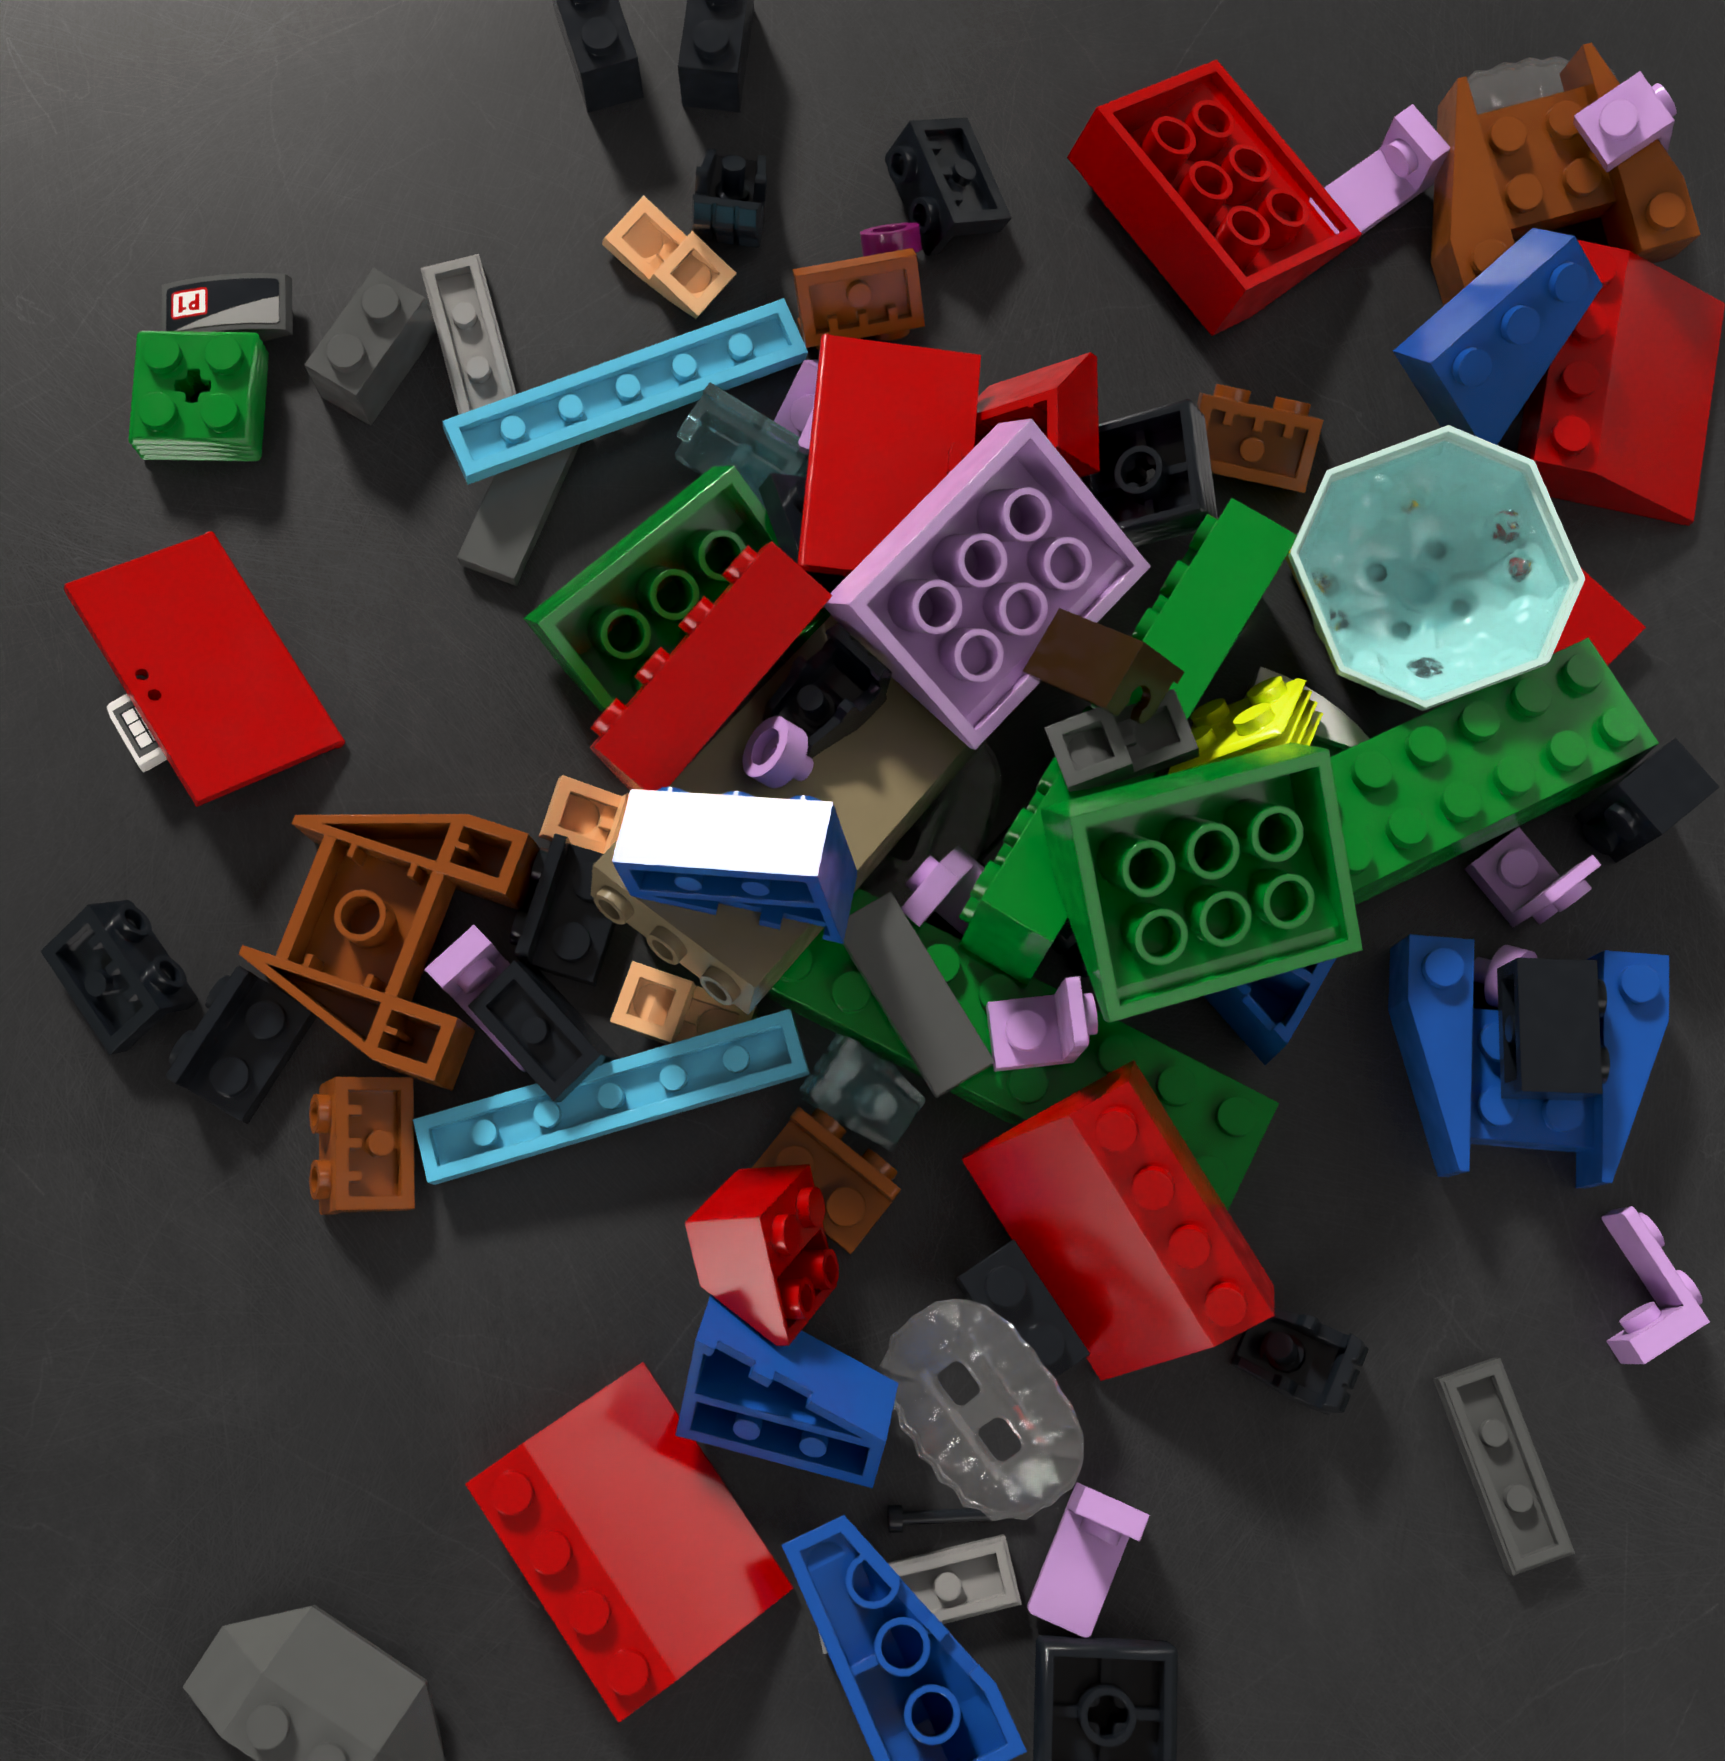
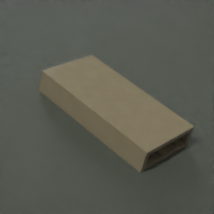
(880, 788)

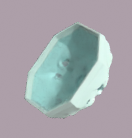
(1436, 568)

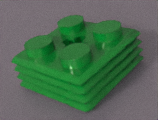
(224, 421)

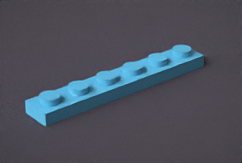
(624, 391)
(612, 1097)

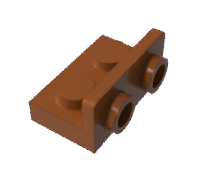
(860, 297)
(1260, 441)
(363, 1145)
(853, 1186)

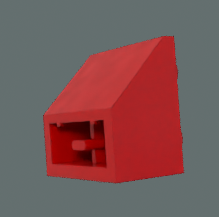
(1059, 401)
(765, 1249)

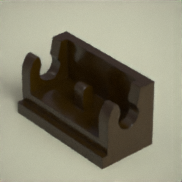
(1101, 666)

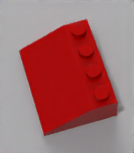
(1210, 193)
(1629, 393)
(709, 671)
(1123, 1226)
(629, 1540)

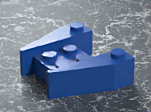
(1456, 1059)

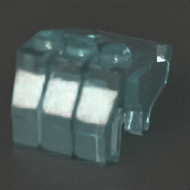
(862, 1092)

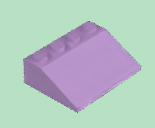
(979, 576)

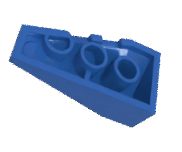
(896, 1661)

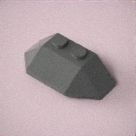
(313, 1692)

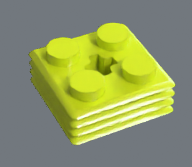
(1268, 718)

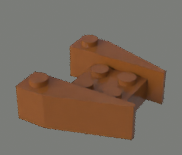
(1536, 171)
(374, 918)

